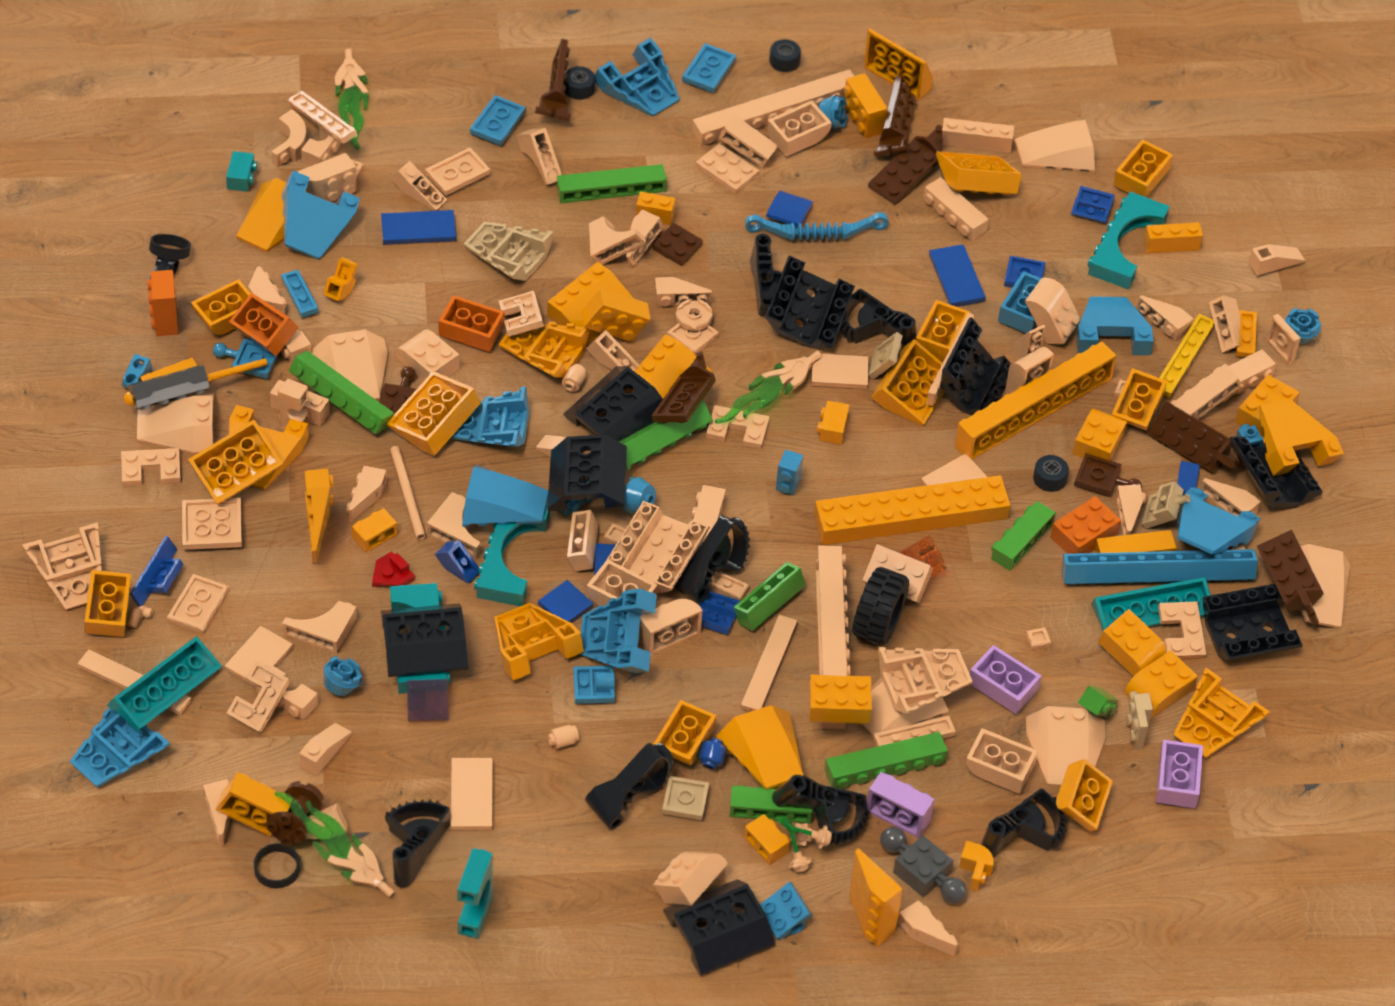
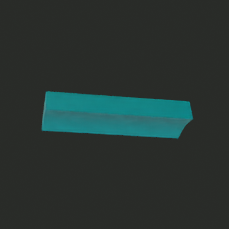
(1145, 601)
(165, 684)

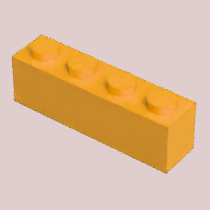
(1141, 542)

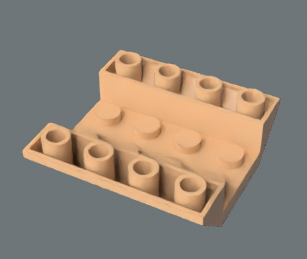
(657, 546)

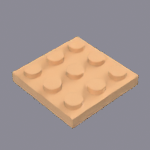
(211, 525)

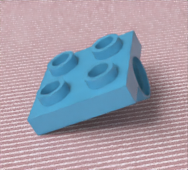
(593, 684)
(786, 911)

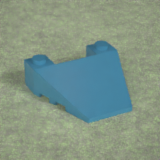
(644, 87)
(312, 221)
(1114, 318)
(1212, 527)
(612, 631)

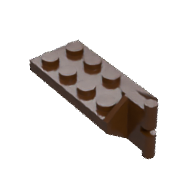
(555, 102)
(898, 120)
(908, 167)
(685, 393)
(1193, 438)
(1291, 573)

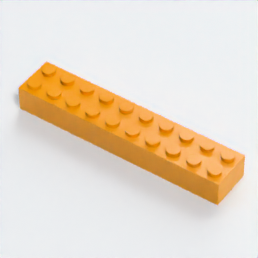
(1035, 401)
(911, 510)

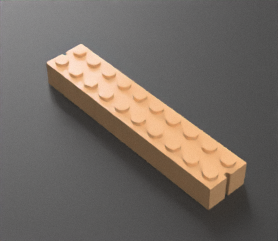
(832, 616)

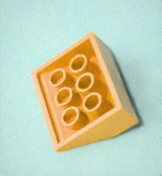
(890, 60)
(978, 173)
(569, 302)
(665, 364)
(907, 384)
(434, 412)
(235, 462)
(874, 899)

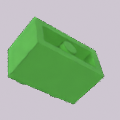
(1098, 701)

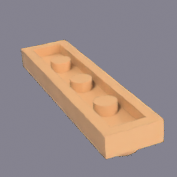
(940, 725)

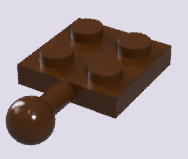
(677, 244)
(395, 396)
(1101, 475)

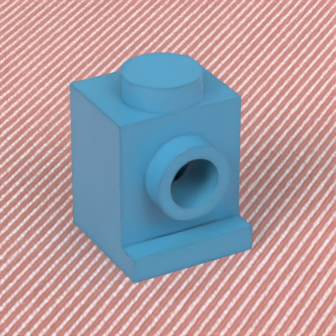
(1252, 434)

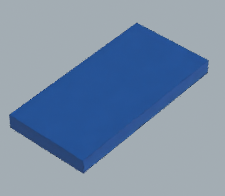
(418, 227)
(957, 275)

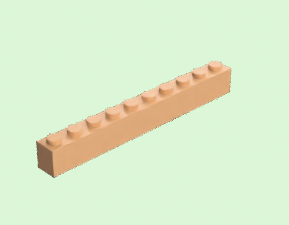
(759, 111)

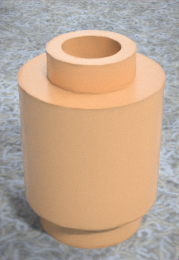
(574, 378)
(563, 736)

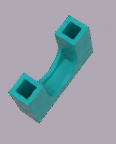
(476, 892)

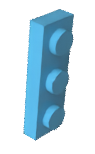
(299, 293)

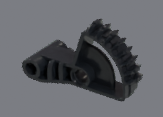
(764, 275)
(876, 317)
(713, 555)
(642, 775)
(809, 794)
(1028, 822)
(418, 836)

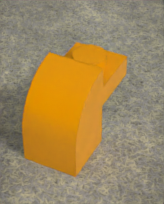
(343, 281)
(977, 860)

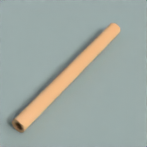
(407, 492)

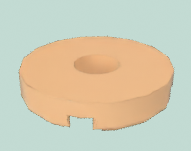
(690, 322)

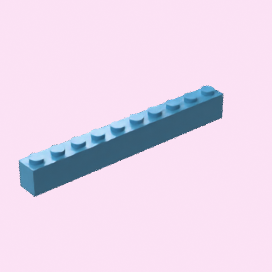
(1158, 566)

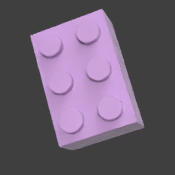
(1005, 679)
(1179, 773)
(900, 804)

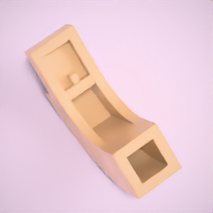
(294, 128)

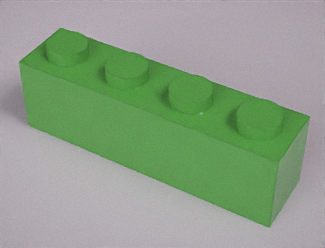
(1022, 535)
(769, 596)
(754, 802)

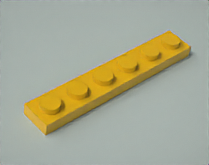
(1186, 352)

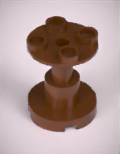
(289, 827)

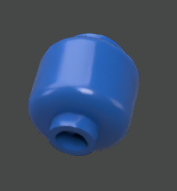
(712, 753)

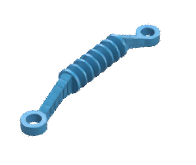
(789, 230)

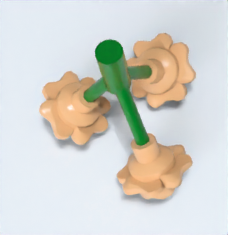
(800, 835)

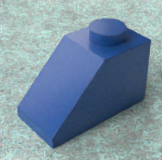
(457, 560)

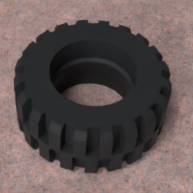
(880, 606)

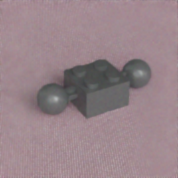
(923, 866)

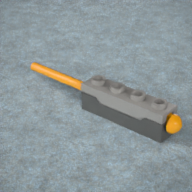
(179, 384)

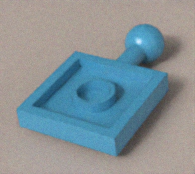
(247, 353)

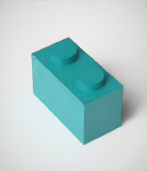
(240, 171)

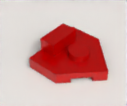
(392, 571)

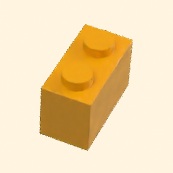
(657, 205)
(833, 423)
(374, 530)
(767, 839)

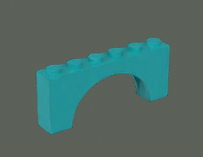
(1134, 213)
(495, 579)
(416, 596)

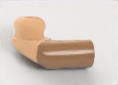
(137, 614)

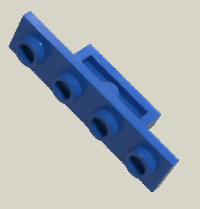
(158, 573)

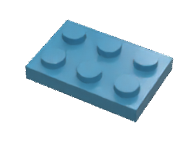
(709, 68)
(497, 120)

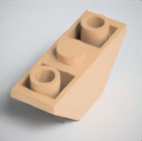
(263, 288)

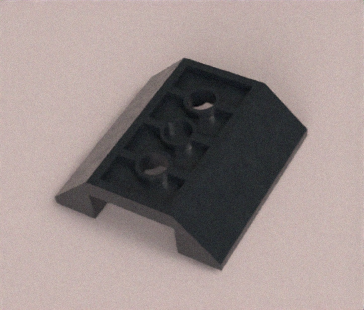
(819, 314)
(971, 374)
(624, 411)
(601, 467)
(1280, 490)
(1245, 615)
(425, 645)
(728, 933)

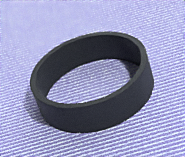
(169, 253)
(276, 884)

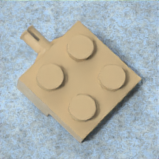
(1164, 505)
(1139, 718)

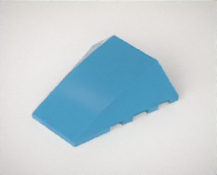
(498, 420)
(502, 499)
(115, 748)

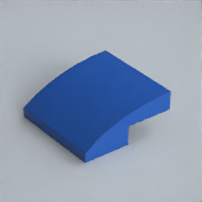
(1093, 204)
(789, 208)
(718, 612)

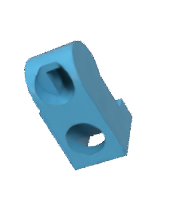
(136, 370)

